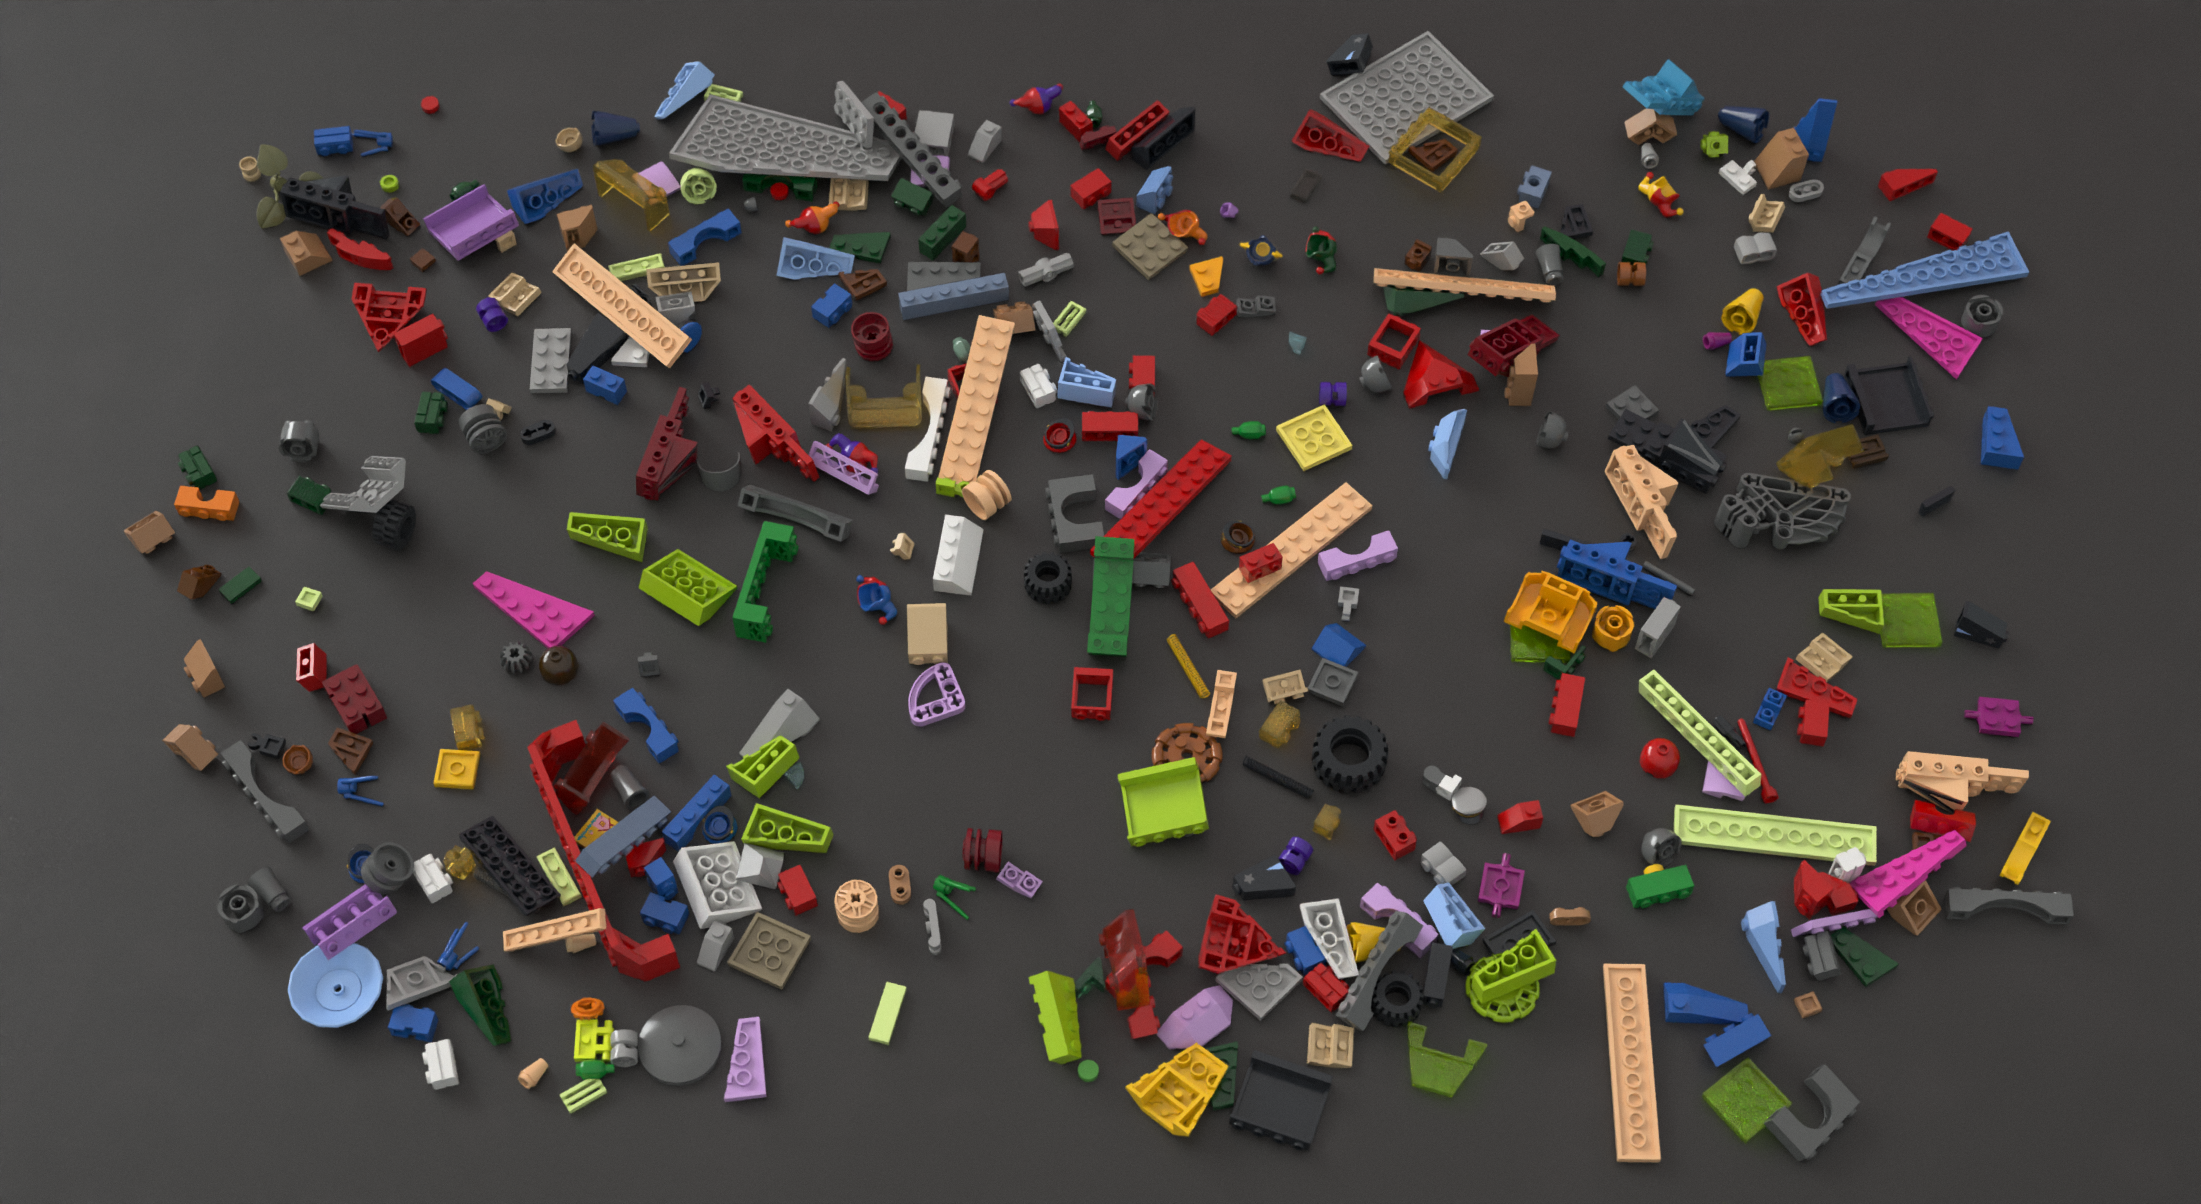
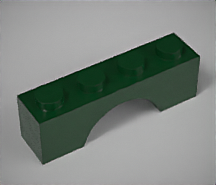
(802, 186)

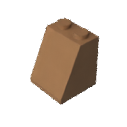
(1782, 159)

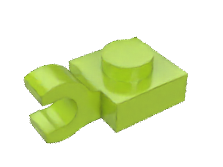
(948, 487)

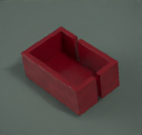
(354, 699)

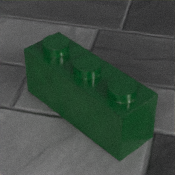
(942, 232)

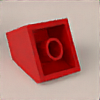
(1810, 890)

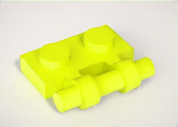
(586, 1040)

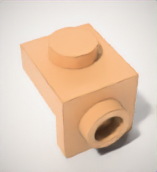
(1518, 214)

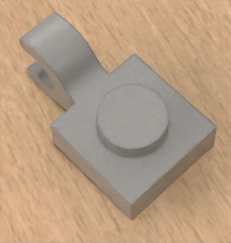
(1348, 599)

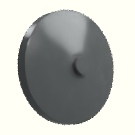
(679, 1045)

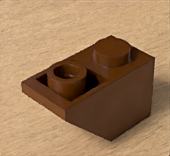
(399, 216)
(197, 581)

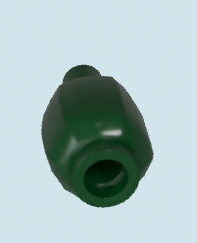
(1094, 113)
(462, 189)

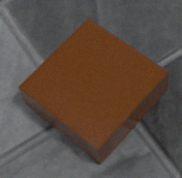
(422, 260)

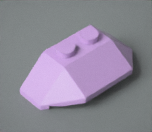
(1198, 1019)

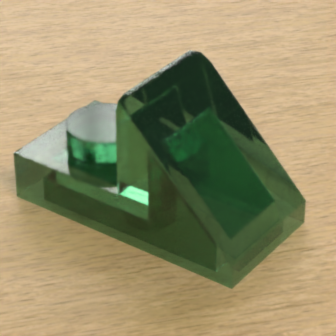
(1093, 976)

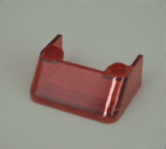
(590, 767)
(1127, 960)

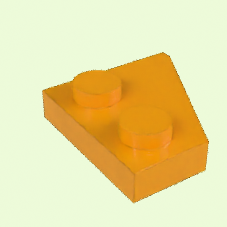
(1207, 275)

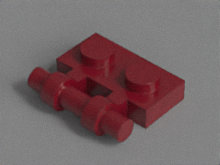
(1092, 138)

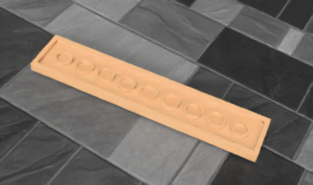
(1465, 284)
(622, 306)
(977, 399)
(1296, 546)
(1631, 1063)

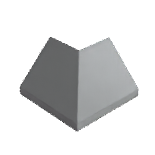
(677, 307)
(760, 866)

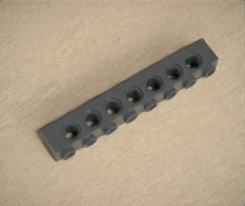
(945, 194)

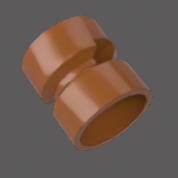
(1631, 274)

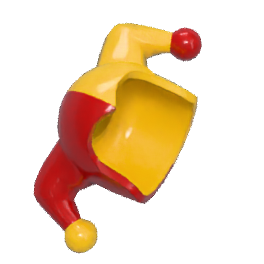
(1660, 194)

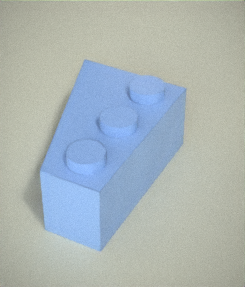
(1085, 386)
(1452, 916)

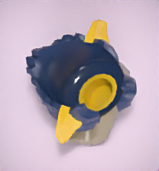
(1261, 251)

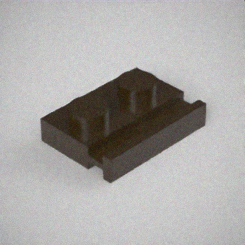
(1873, 452)

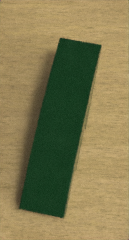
(1574, 251)

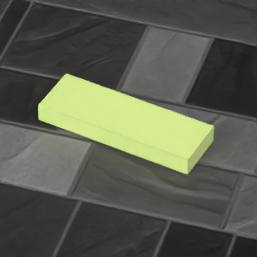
(636, 267)
(559, 876)
(887, 1013)

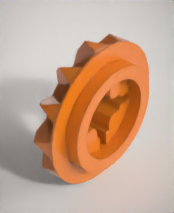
(587, 1008)

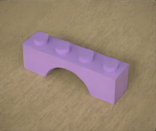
(1151, 469)
(1337, 564)
(1381, 903)

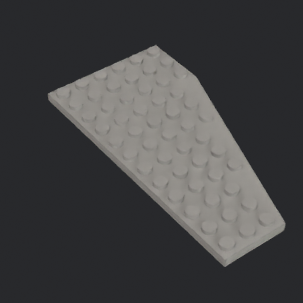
(763, 141)

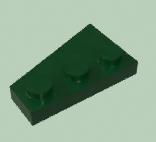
(864, 246)
(1861, 957)
(1224, 1093)

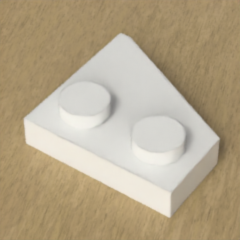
(631, 355)

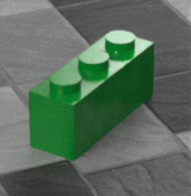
(1660, 886)

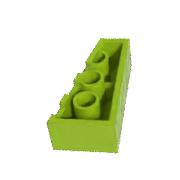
(611, 533)
(1058, 1015)

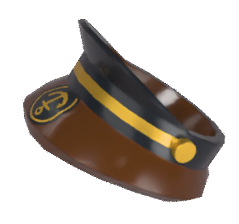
(1237, 537)

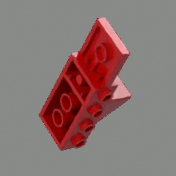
(769, 433)

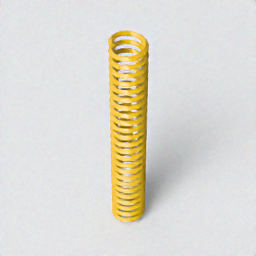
(1189, 674)

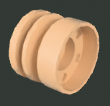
(986, 495)
(856, 916)

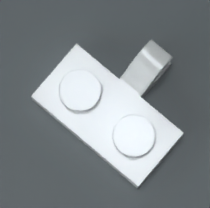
(1739, 177)

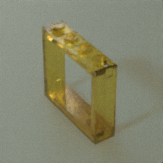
(1449, 127)

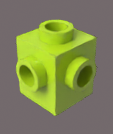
(1720, 144)

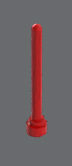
(1768, 793)

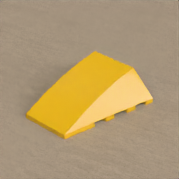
(1179, 1089)

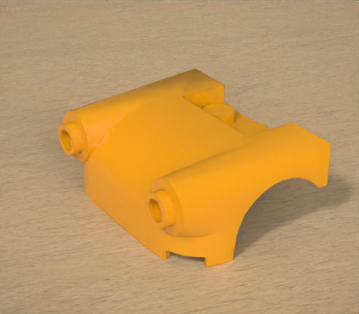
(1553, 608)

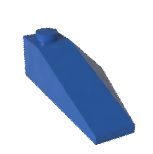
(1816, 127)
(539, 197)
(1694, 1005)

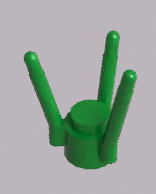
(945, 885)

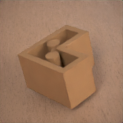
(1650, 124)
(189, 743)

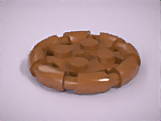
(1187, 744)

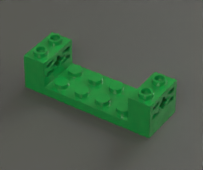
(774, 542)
(1111, 596)

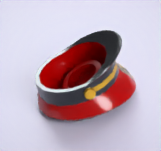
(1060, 435)

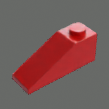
(1904, 181)

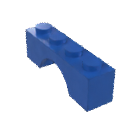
(722, 226)
(633, 709)
(682, 827)

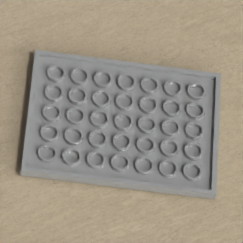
(1401, 86)

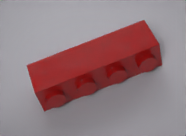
(1135, 130)
(1200, 600)

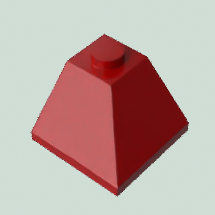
(1045, 225)

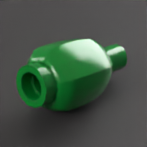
(1250, 430)
(1280, 495)
(593, 1069)

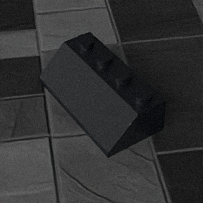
(1164, 137)

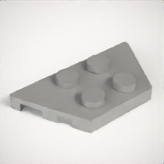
(1046, 325)
(415, 981)

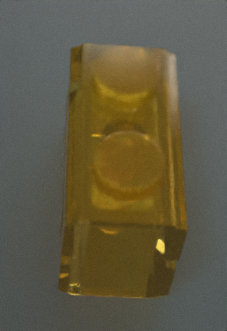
(1279, 724)
(466, 727)

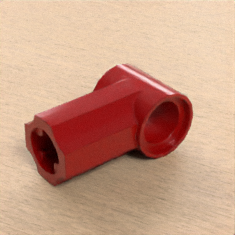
(986, 187)

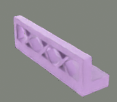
(854, 479)

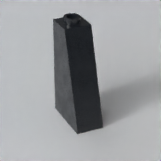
(596, 347)

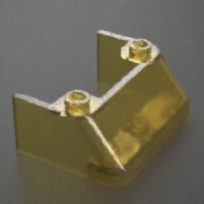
(637, 188)
(884, 412)
(1811, 458)

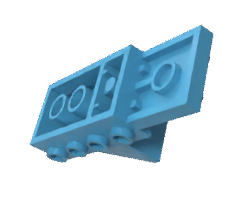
(1667, 92)

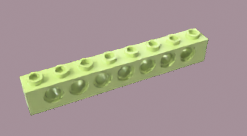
(1699, 733)

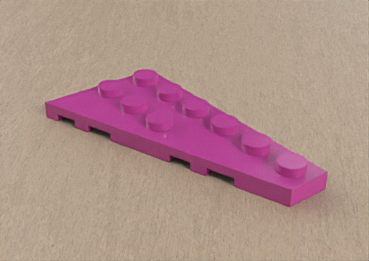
(1940, 338)
(540, 614)
(1902, 875)

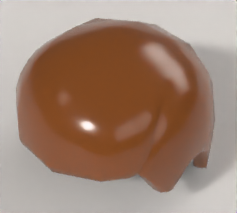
(298, 759)

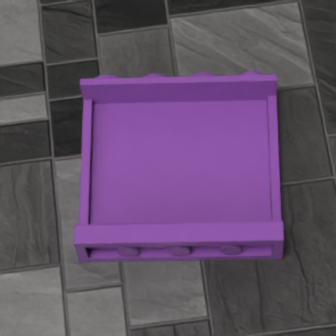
(470, 222)

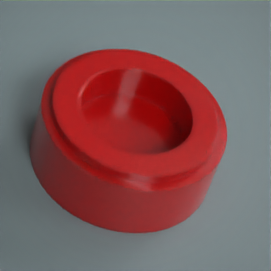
(430, 104)
(779, 191)

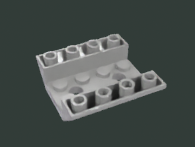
(385, 482)

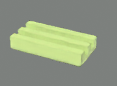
(723, 92)
(1061, 329)
(579, 1087)

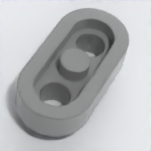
(1803, 191)

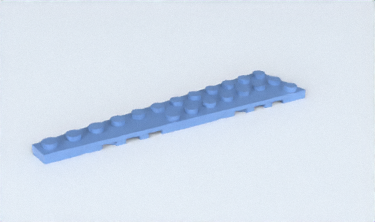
(1967, 266)

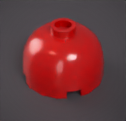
(1660, 758)

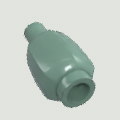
(961, 348)

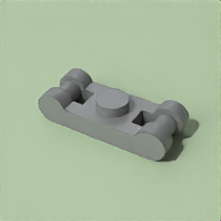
(932, 926)

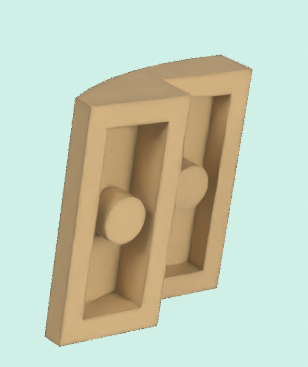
(849, 193)
(515, 294)
(1824, 657)
(1330, 1046)

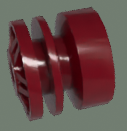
(872, 336)
(983, 850)

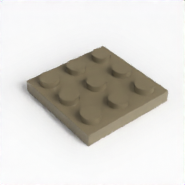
(1150, 246)
(769, 950)

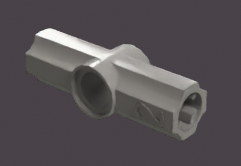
(1045, 269)

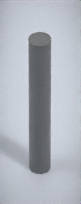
(1667, 577)

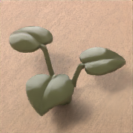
(269, 162)

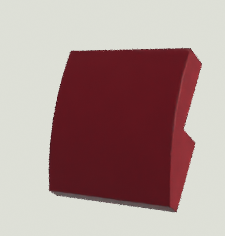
(1116, 215)

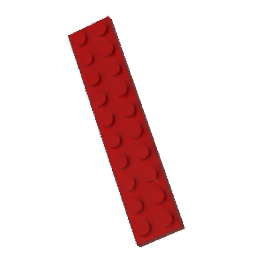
(1170, 495)

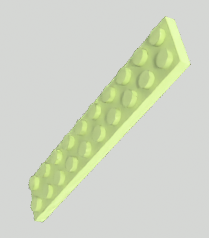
(1772, 834)

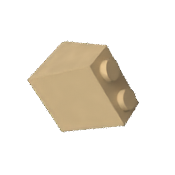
(927, 633)

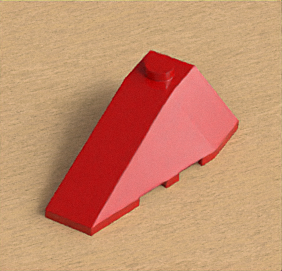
(1326, 137)
(1805, 306)

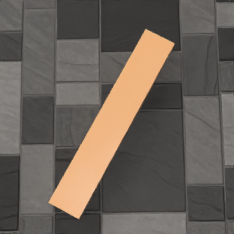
(554, 930)

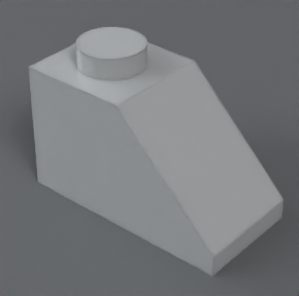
(985, 141)
(1503, 255)
(715, 946)

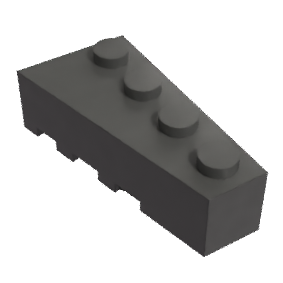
(938, 273)

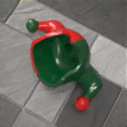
(1322, 247)

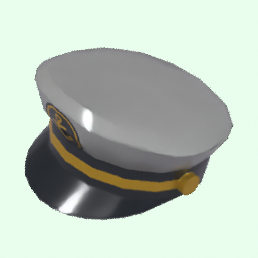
(1469, 804)

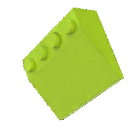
(686, 586)

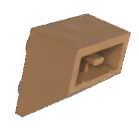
(577, 226)
(1020, 314)

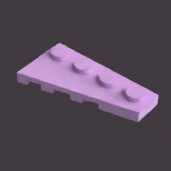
(1834, 922)
(747, 1064)

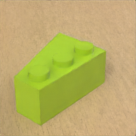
(1853, 607)
(765, 766)

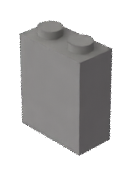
(935, 131)
(1657, 627)

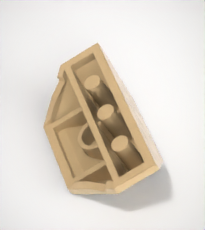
(698, 279)

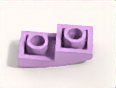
(1019, 881)

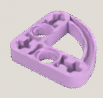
(946, 702)

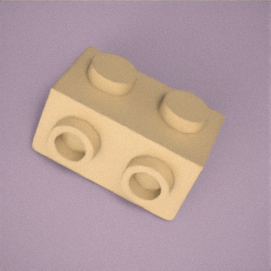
(1766, 214)
(1284, 686)

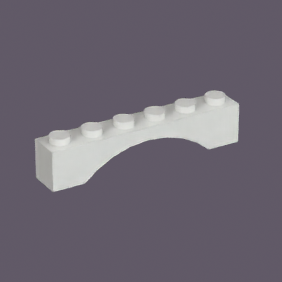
(920, 459)

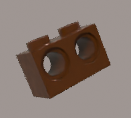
(966, 248)

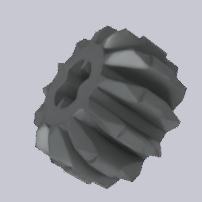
(516, 657)

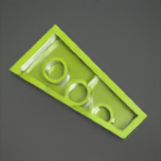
(785, 831)
(1515, 968)

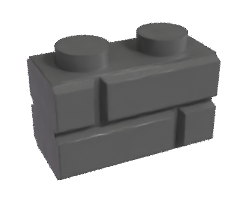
(1822, 956)

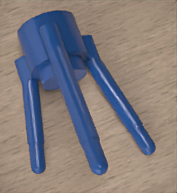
(383, 139)
(349, 785)
(449, 958)

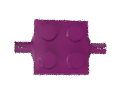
(1999, 716)
(1501, 885)

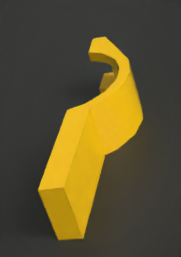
(2025, 848)

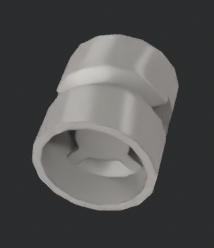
(624, 1048)

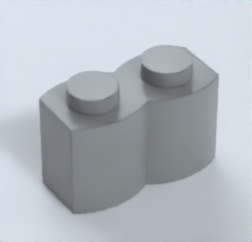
(1755, 248)
(1442, 865)

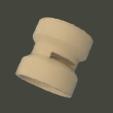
(249, 169)

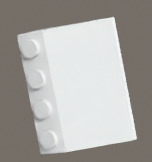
(711, 883)

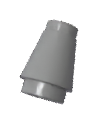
(1649, 156)

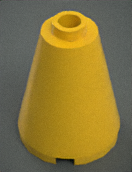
(1743, 312)
(1363, 939)

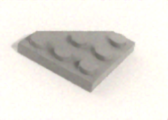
(1260, 986)

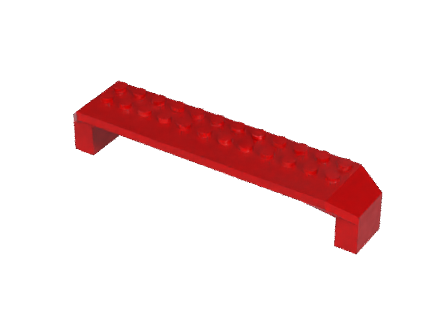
(631, 958)

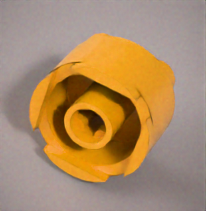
(1613, 627)

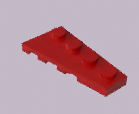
(1803, 686)

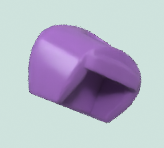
(1228, 210)

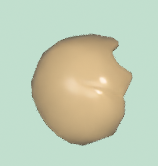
(569, 140)

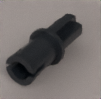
(1728, 732)

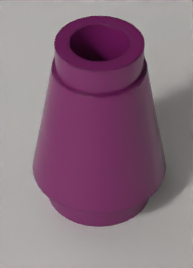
(1715, 340)

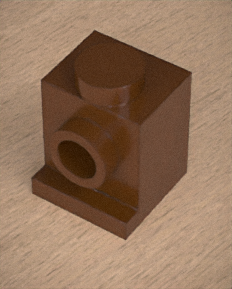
(1418, 255)

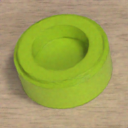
(389, 183)

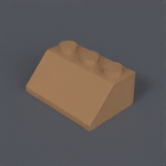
(1522, 378)

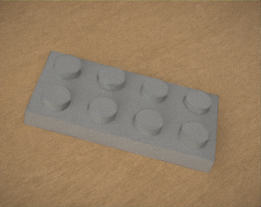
(854, 114)
(549, 360)

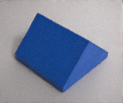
(1129, 452)
(1338, 645)

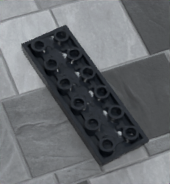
(509, 866)

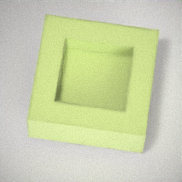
(308, 598)

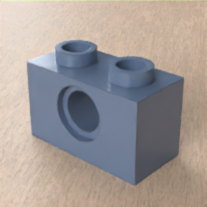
(1534, 186)

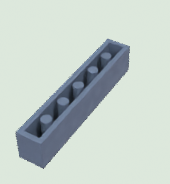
(953, 296)
(623, 836)

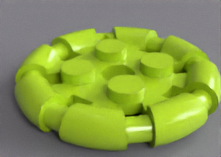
(1504, 1002)

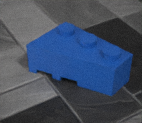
(1999, 440)
(1736, 1039)

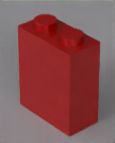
(421, 339)

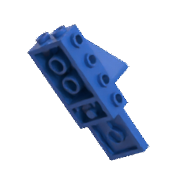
(1609, 566)

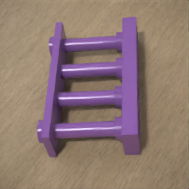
(342, 913)

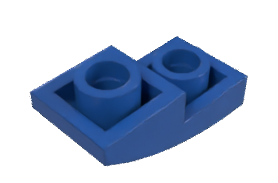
(1770, 709)

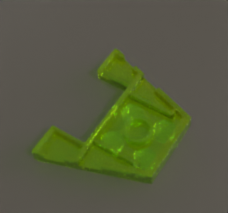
(1436, 1069)

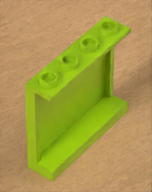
(1163, 802)

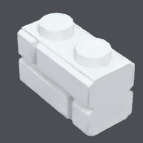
(1038, 385)
(1848, 865)
(431, 878)
(441, 1064)

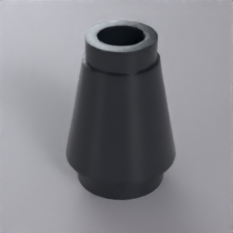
(1461, 961)

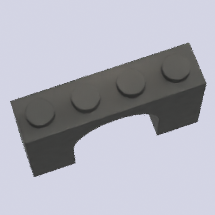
(1062, 493)
(1837, 1105)

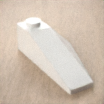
(1329, 931)

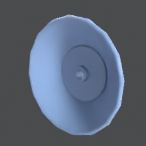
(316, 979)

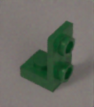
(1555, 667)

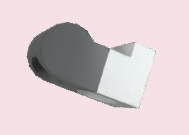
(1440, 783)

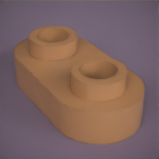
(900, 883)
(1575, 916)

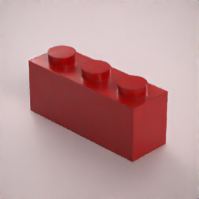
(1108, 425)
(1567, 704)

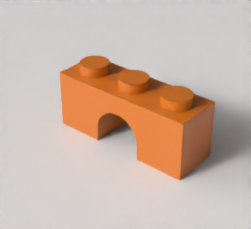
(221, 507)

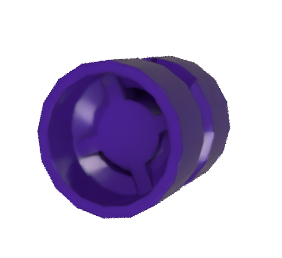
(491, 314)
(1326, 391)
(1295, 855)

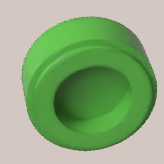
(1088, 1070)

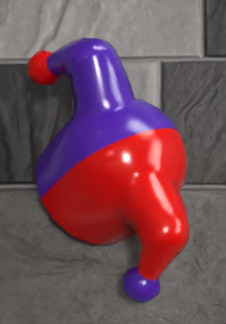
(1038, 99)
(855, 451)

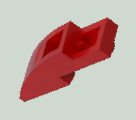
(360, 254)

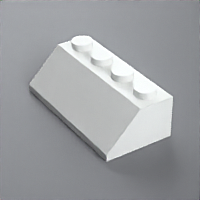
(957, 556)

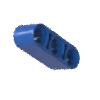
(456, 389)

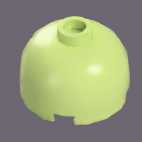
(698, 185)

